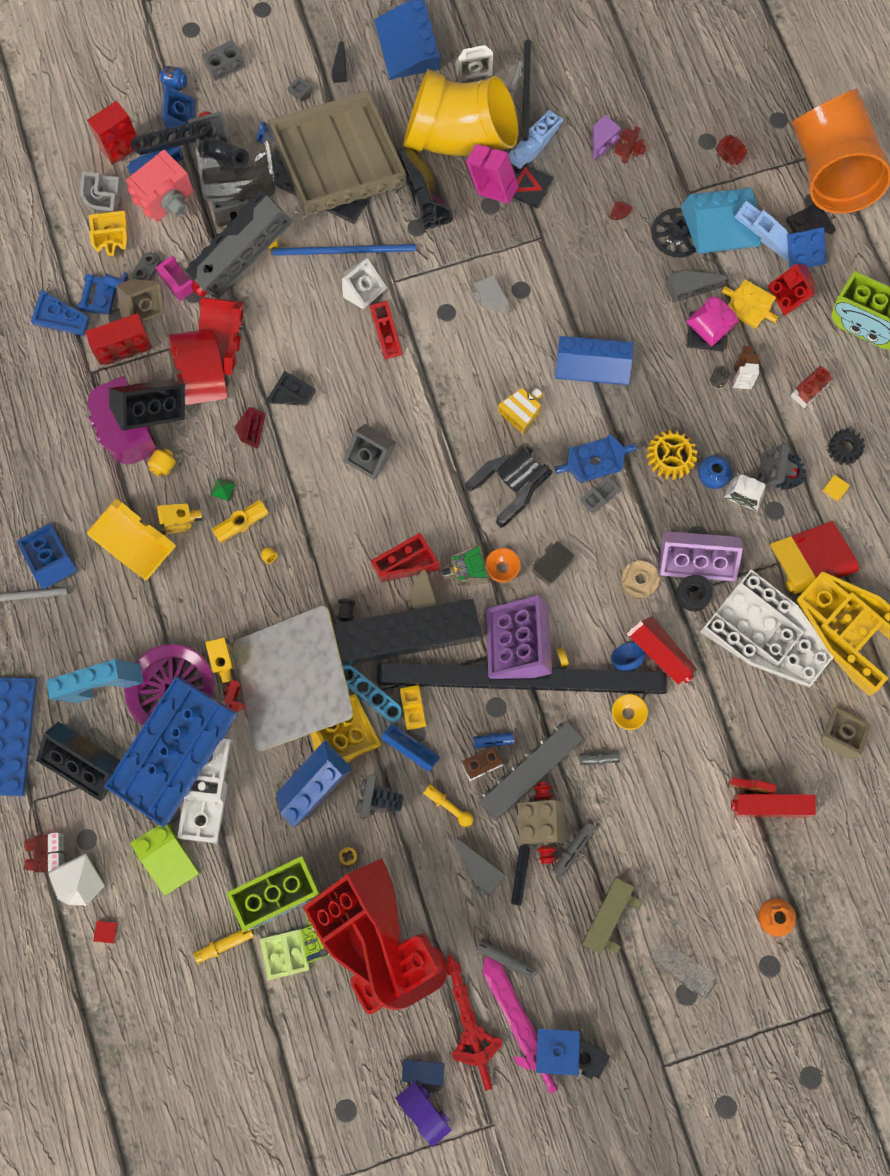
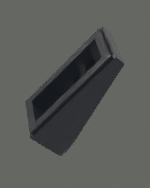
(339, 71)

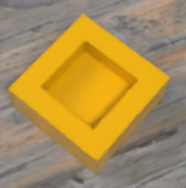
(836, 488)

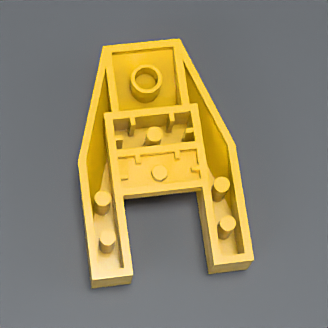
(844, 622)

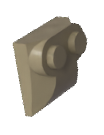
(845, 734)

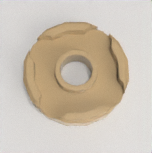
(640, 568)

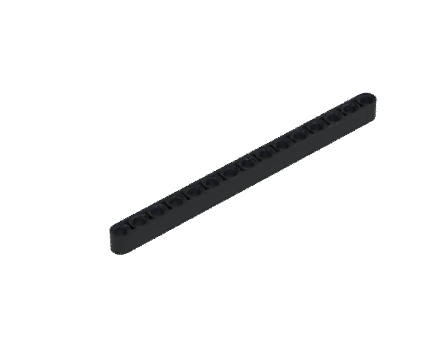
(560, 680)

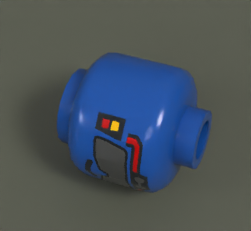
(174, 77)

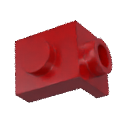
(231, 693)

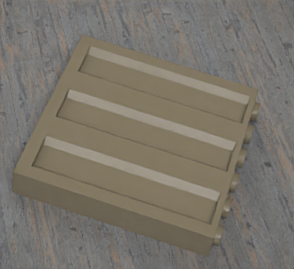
(337, 153)

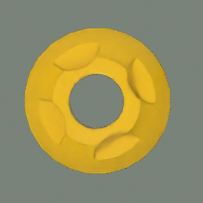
(634, 703)

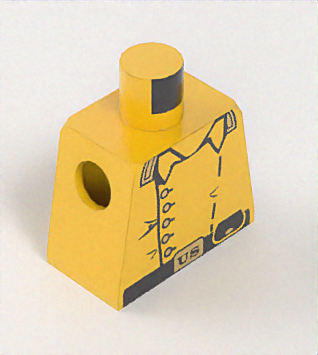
(176, 518)

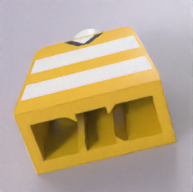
(521, 408)

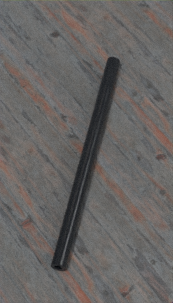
(526, 90)

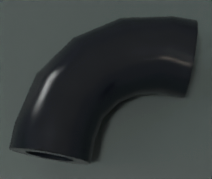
(224, 151)

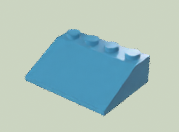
(713, 221)

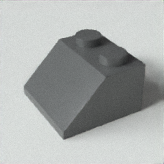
(369, 451)

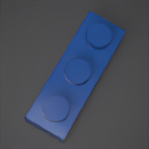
(410, 747)

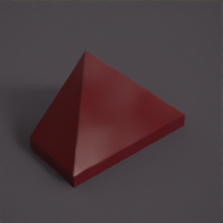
(250, 427)

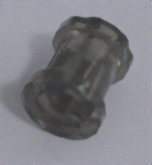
(715, 376)

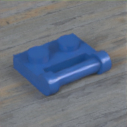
(103, 296)

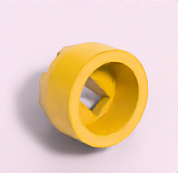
(269, 555)

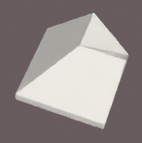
(362, 284)
(76, 881)

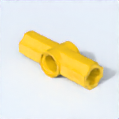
(229, 527)

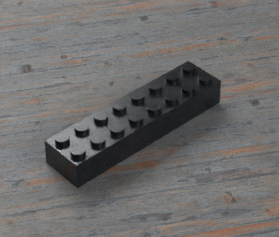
(407, 632)

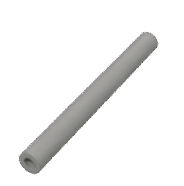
(34, 594)

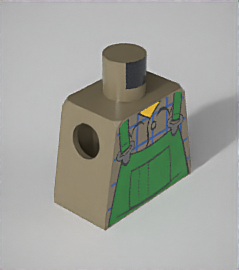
(467, 568)

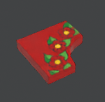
(753, 786)

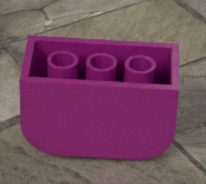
(125, 446)

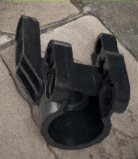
(519, 473)

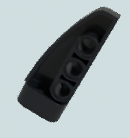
(427, 194)

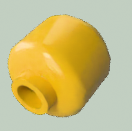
(161, 462)

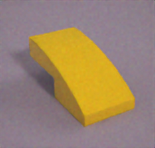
(412, 707)

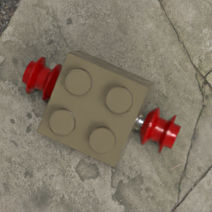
(542, 822)

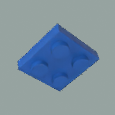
(807, 247)

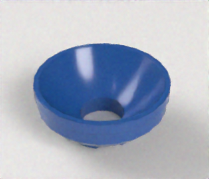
(712, 479)
(628, 653)

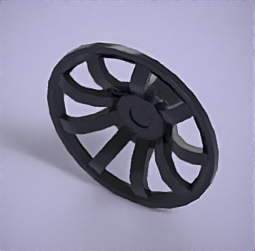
(677, 229)

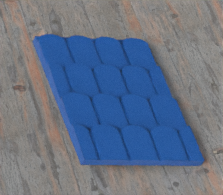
(170, 751)

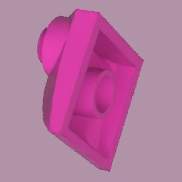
(713, 320)

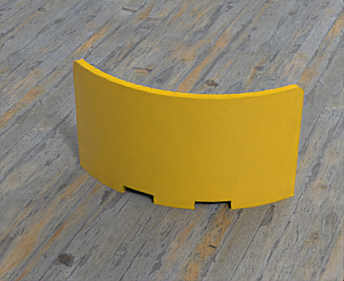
(129, 541)

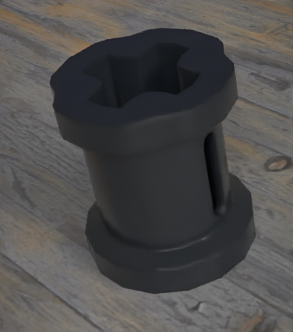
(345, 610)

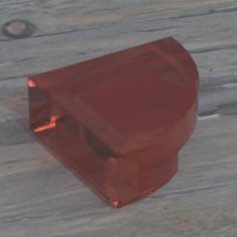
(620, 211)

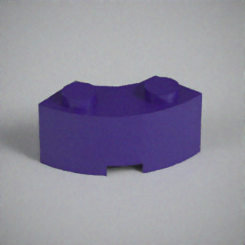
(420, 1109)

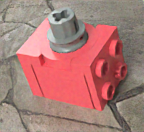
(160, 187)

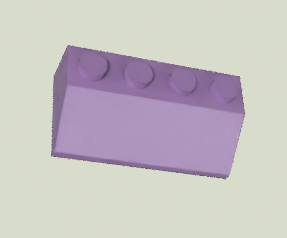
(700, 554)

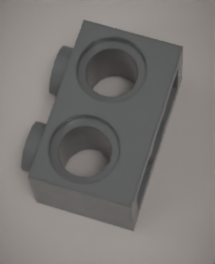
(223, 59)

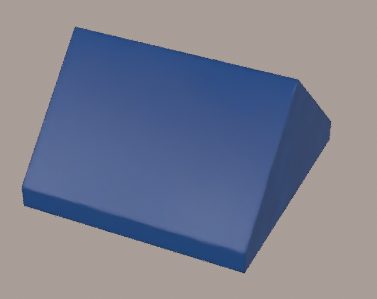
(177, 108)

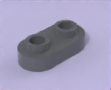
(147, 268)

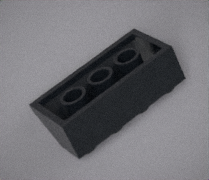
(148, 403)
(77, 760)

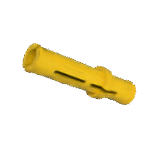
(222, 945)

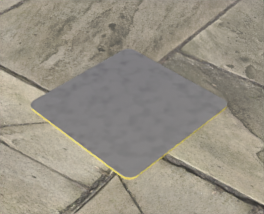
(292, 679)

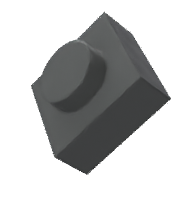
(300, 88)

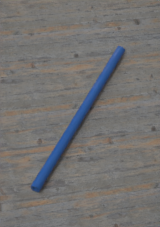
(344, 249)

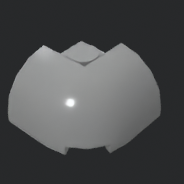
(100, 191)

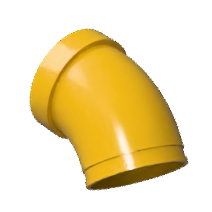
(458, 115)

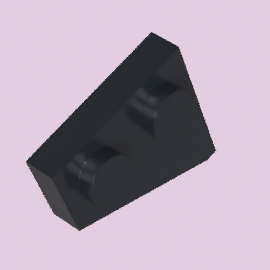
(810, 218)
(291, 391)

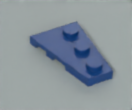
(56, 315)

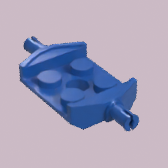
(607, 450)

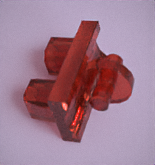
(631, 137)

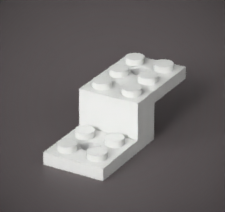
(206, 799)

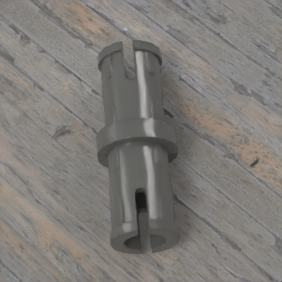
(599, 758)

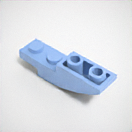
(539, 136)
(766, 227)

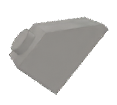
(490, 295)

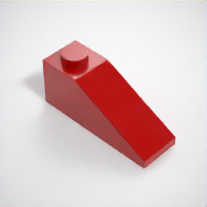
(385, 329)

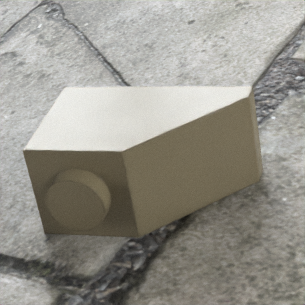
(421, 593)

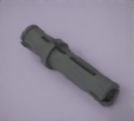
(567, 857)
(506, 959)

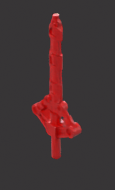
(472, 1035)

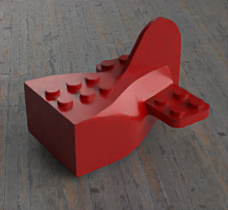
(363, 933)

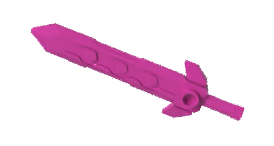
(519, 1022)

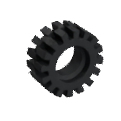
(850, 437)

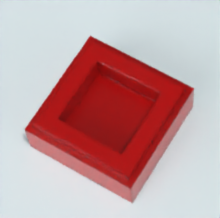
(105, 932)

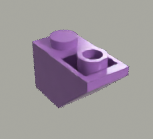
(603, 136)

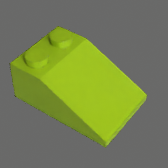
(165, 858)

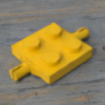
(751, 303)

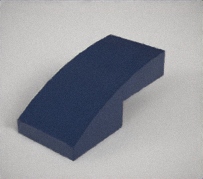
(423, 1072)

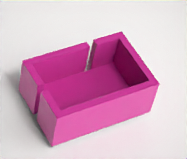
(492, 173)

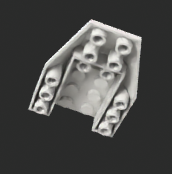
(768, 632)

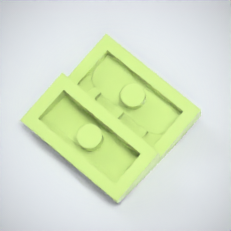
(283, 954)

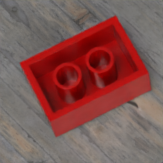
(113, 132)
(118, 339)

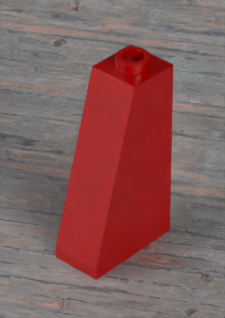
(662, 650)
(774, 805)

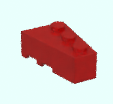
(405, 560)

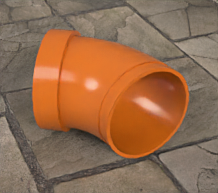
(842, 155)

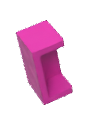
(175, 278)

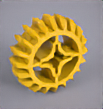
(663, 443)

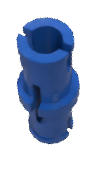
(493, 740)

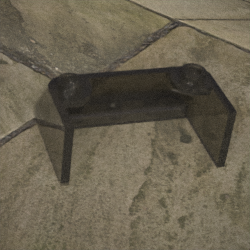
(238, 182)

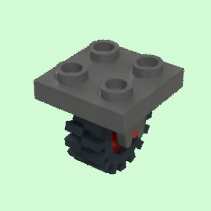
(780, 468)
(377, 798)

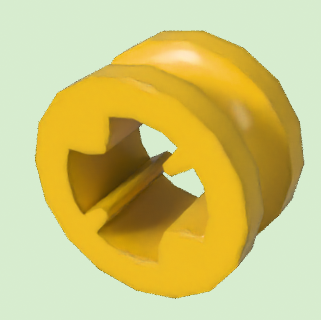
(345, 850)

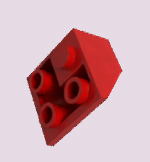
(793, 288)

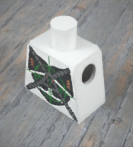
(746, 492)

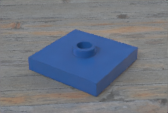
(558, 1052)

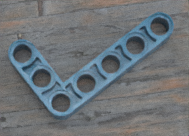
(372, 692)

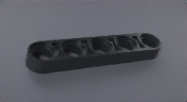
(163, 136)

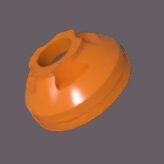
(505, 556)
(767, 921)

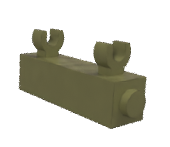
(608, 914)

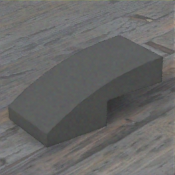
(600, 495)

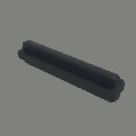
(520, 875)

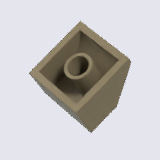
(141, 298)

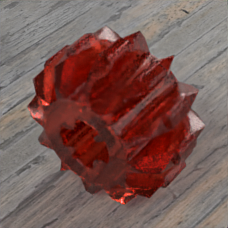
(731, 150)

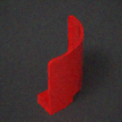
(225, 320)
(199, 365)

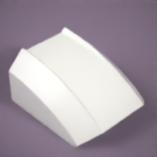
(474, 63)

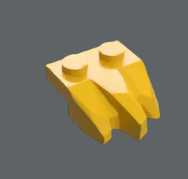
(109, 231)

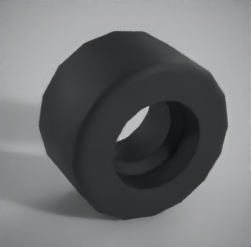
(699, 582)

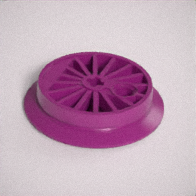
(153, 663)

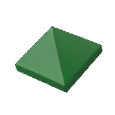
(223, 489)

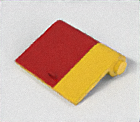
(814, 552)

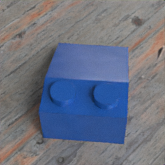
(46, 556)

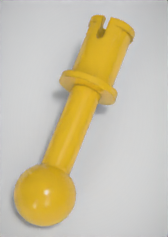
(465, 818)

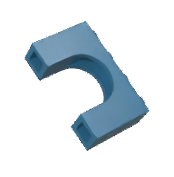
(78, 685)

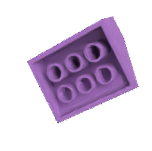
(519, 639)

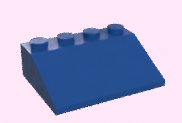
(407, 40)

